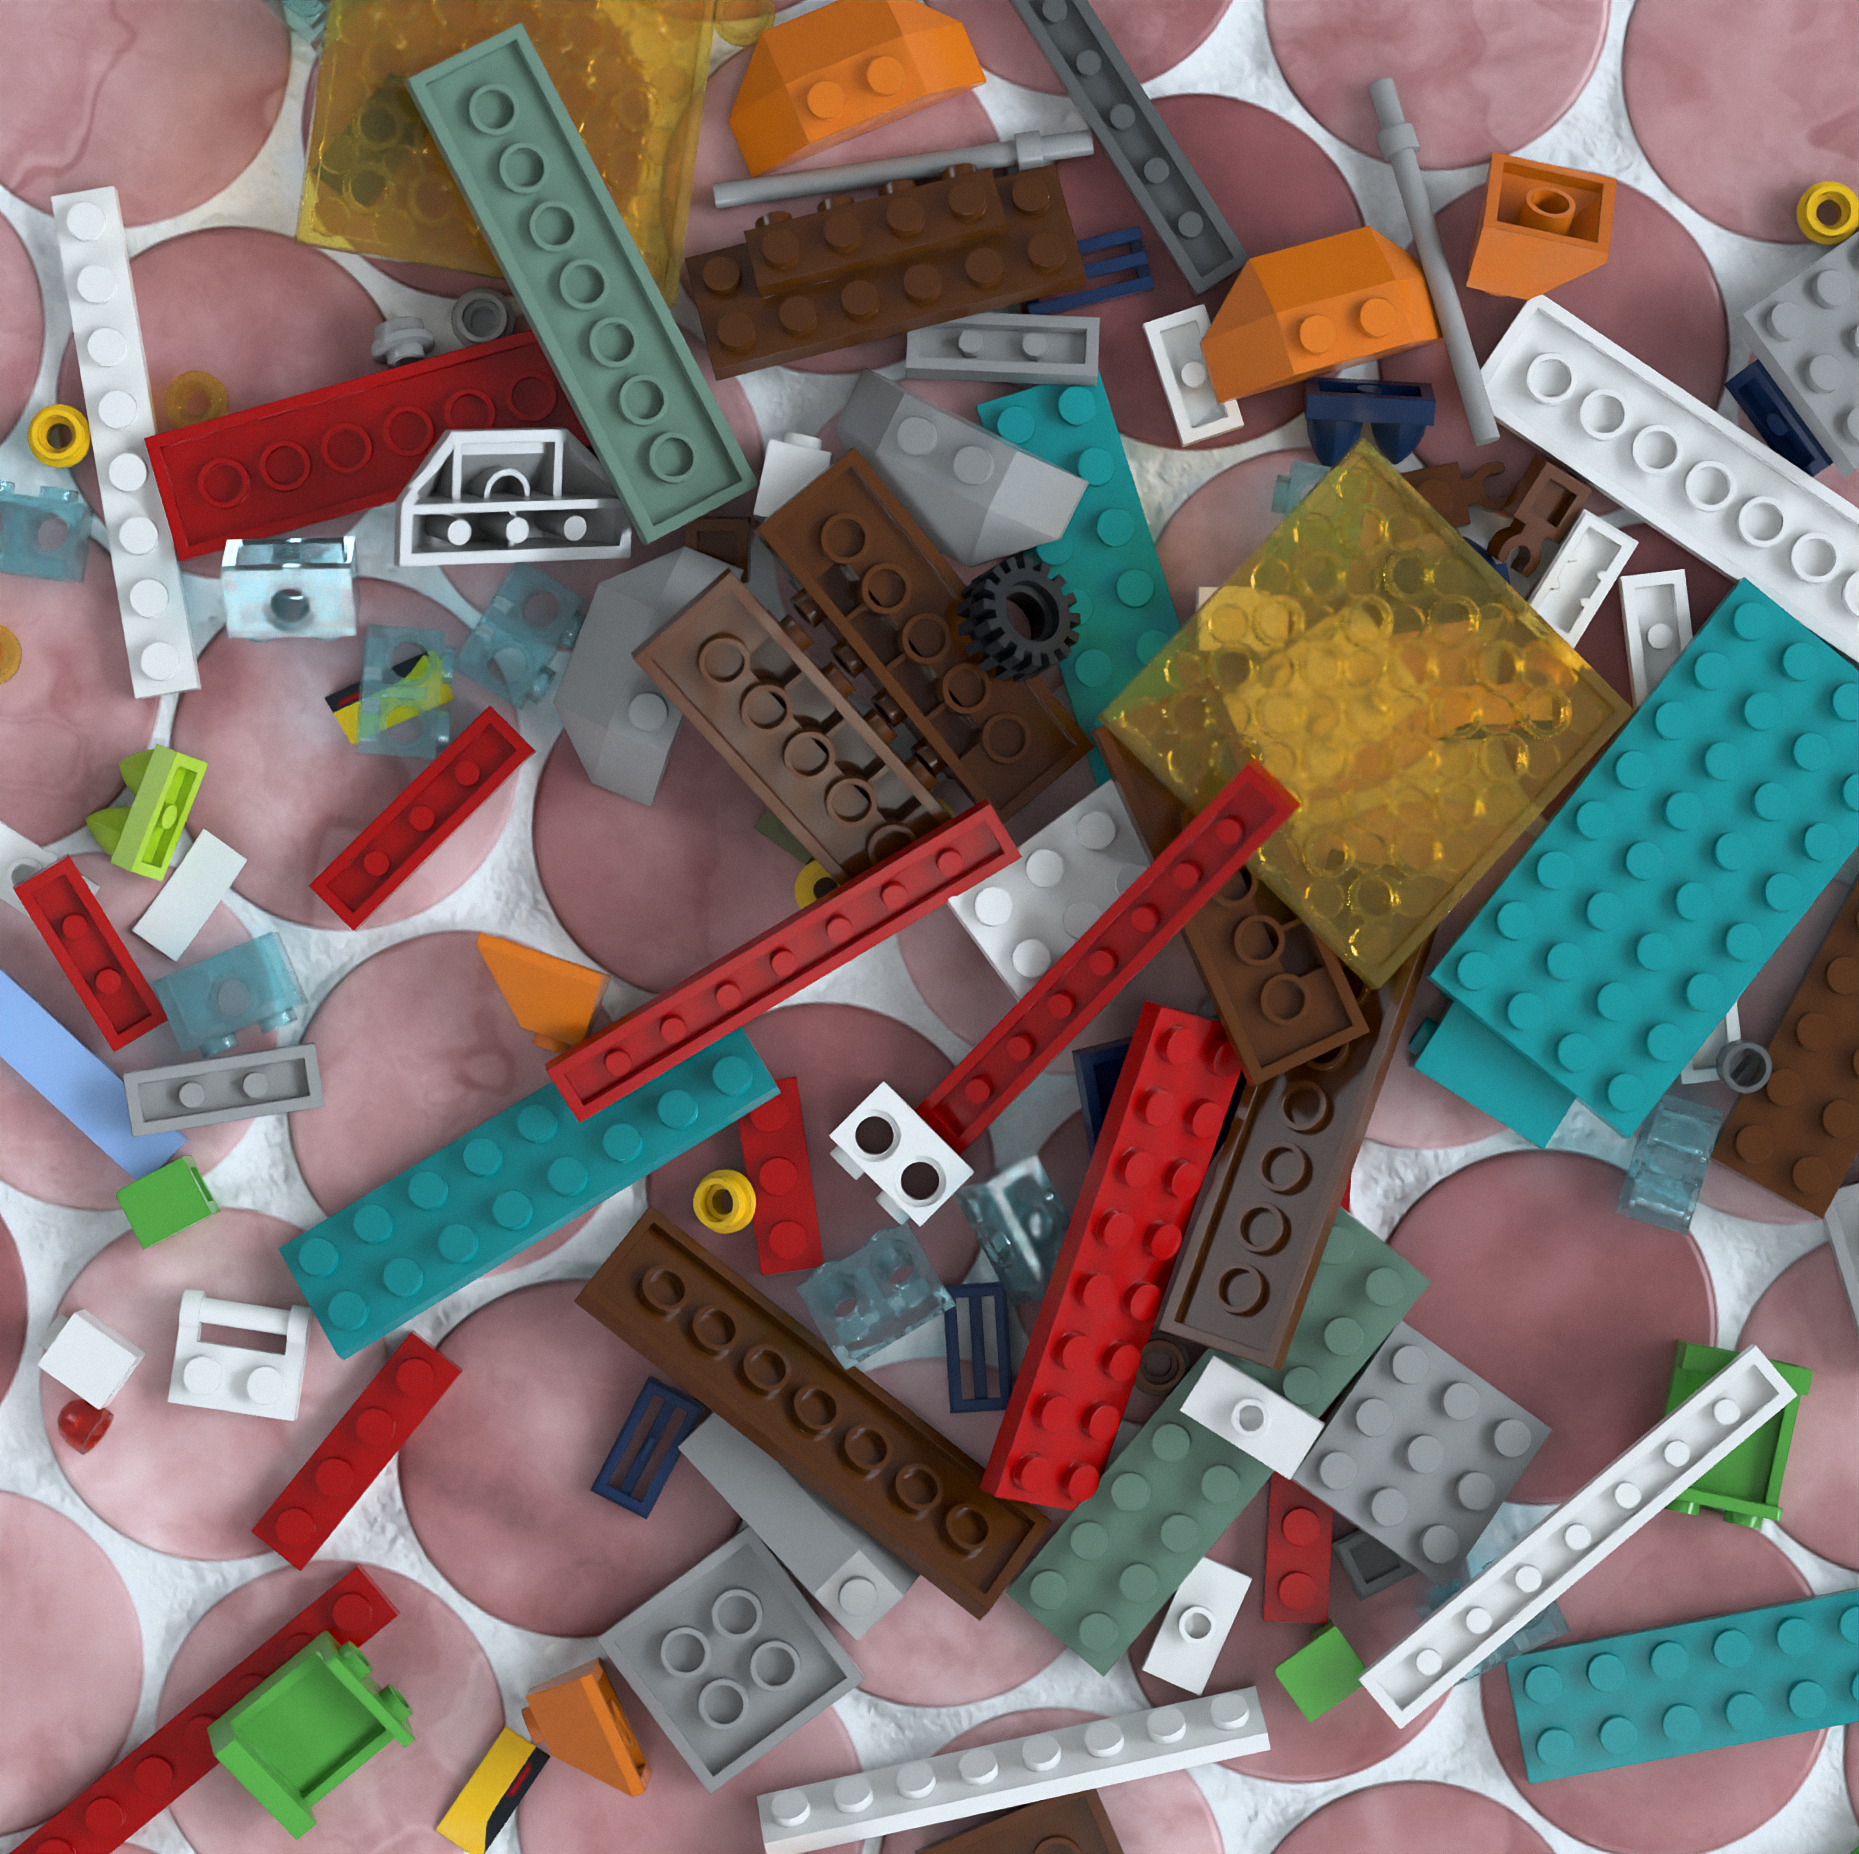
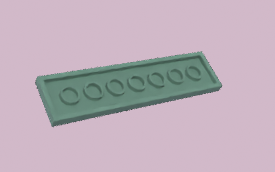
(581, 283)
(1185, 1483)

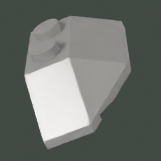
(954, 478)
(509, 501)
(605, 699)

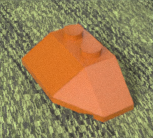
(846, 76)
(1318, 313)

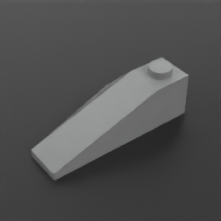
(815, 1541)

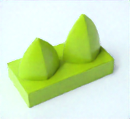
(148, 832)

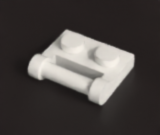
(239, 1376)

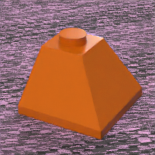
(1539, 227)
(545, 991)
(588, 1727)

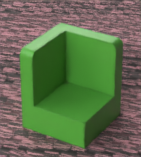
(167, 1201)
(1321, 1671)

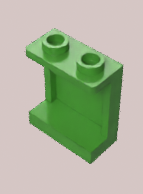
(1752, 1474)
(309, 1729)

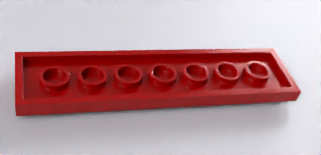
(344, 443)
(1115, 1260)

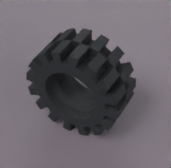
(1041, 603)

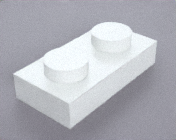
(1185, 377)

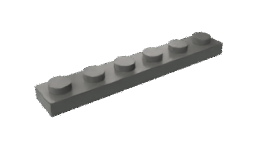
(1135, 140)

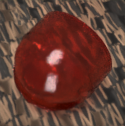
(83, 1425)

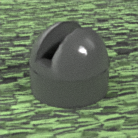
(1741, 1076)

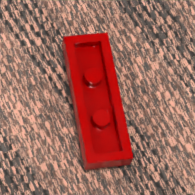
(90, 952)
(782, 1182)

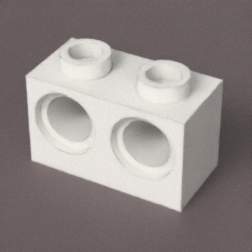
(911, 1143)

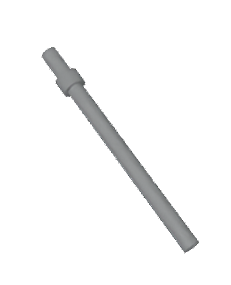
(1399, 145)
(1026, 151)

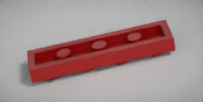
(422, 818)
(357, 1450)

